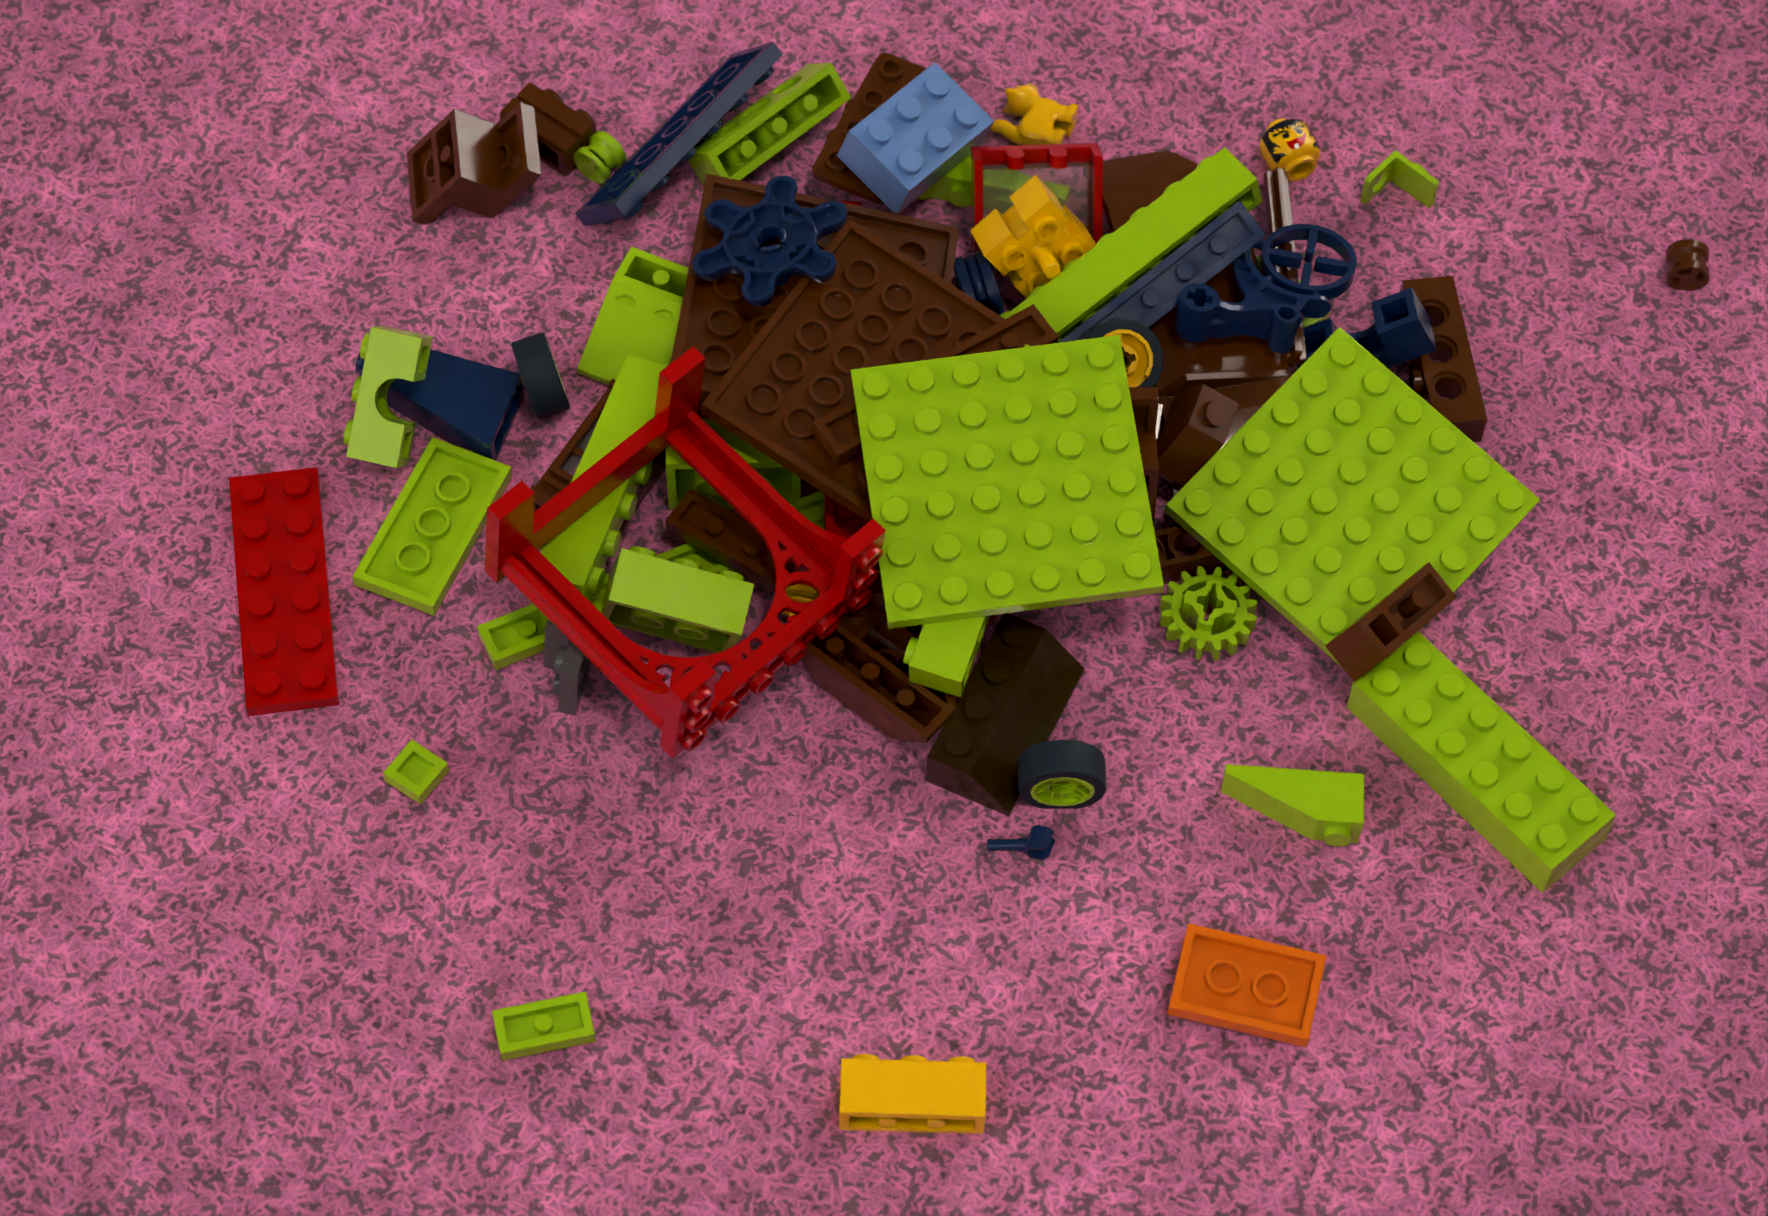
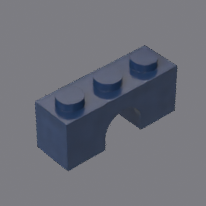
(1398, 335)

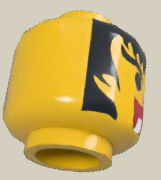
(1290, 147)

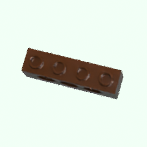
(1457, 373)

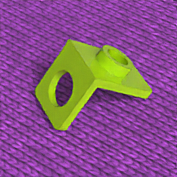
(1406, 175)

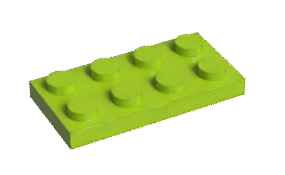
(432, 526)

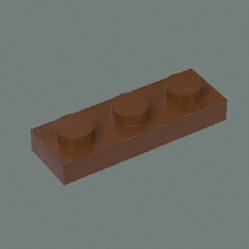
(723, 537)

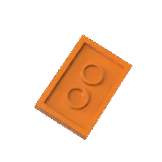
(1247, 985)

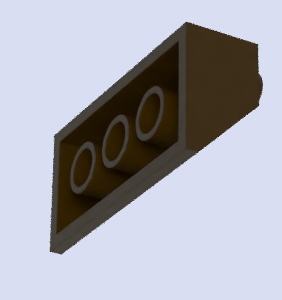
(1004, 709)

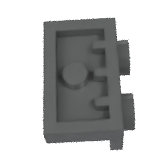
(570, 668)

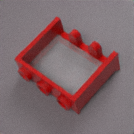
(1068, 170)

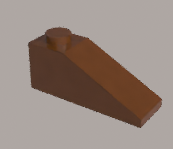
(1391, 622)

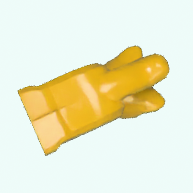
(1042, 120)

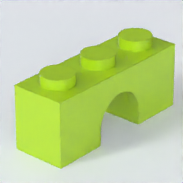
(375, 430)

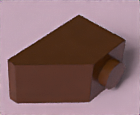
(1193, 432)

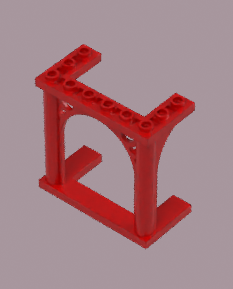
(834, 566)

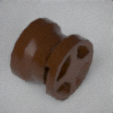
(1687, 265)

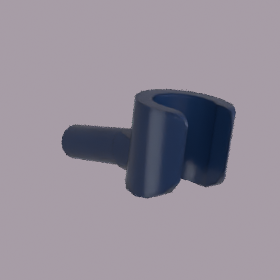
(1036, 846)

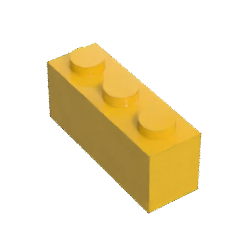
(912, 1094)

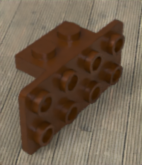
(883, 81)

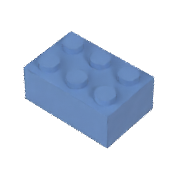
(915, 138)

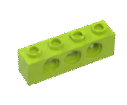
(770, 123)

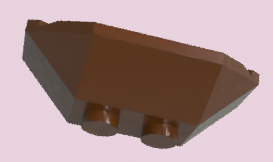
(867, 673)

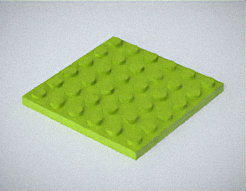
(1006, 481)
(1347, 493)

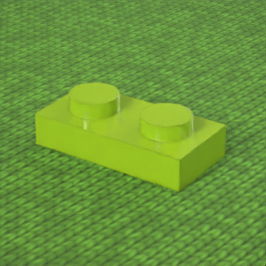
(543, 1026)

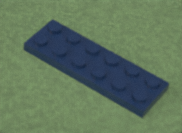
(676, 137)

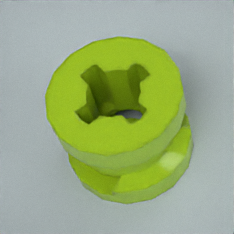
(599, 157)

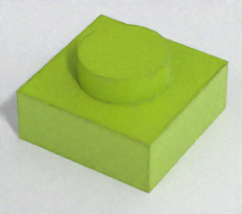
(416, 771)

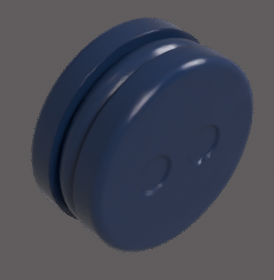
(978, 280)

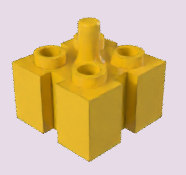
(1032, 237)

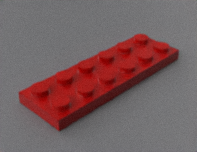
(283, 592)

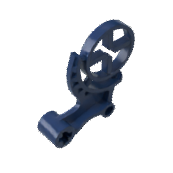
(1271, 302)

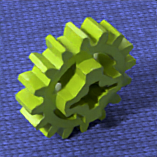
(1185, 609)

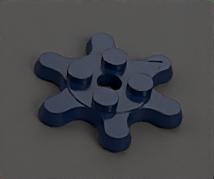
(771, 219)

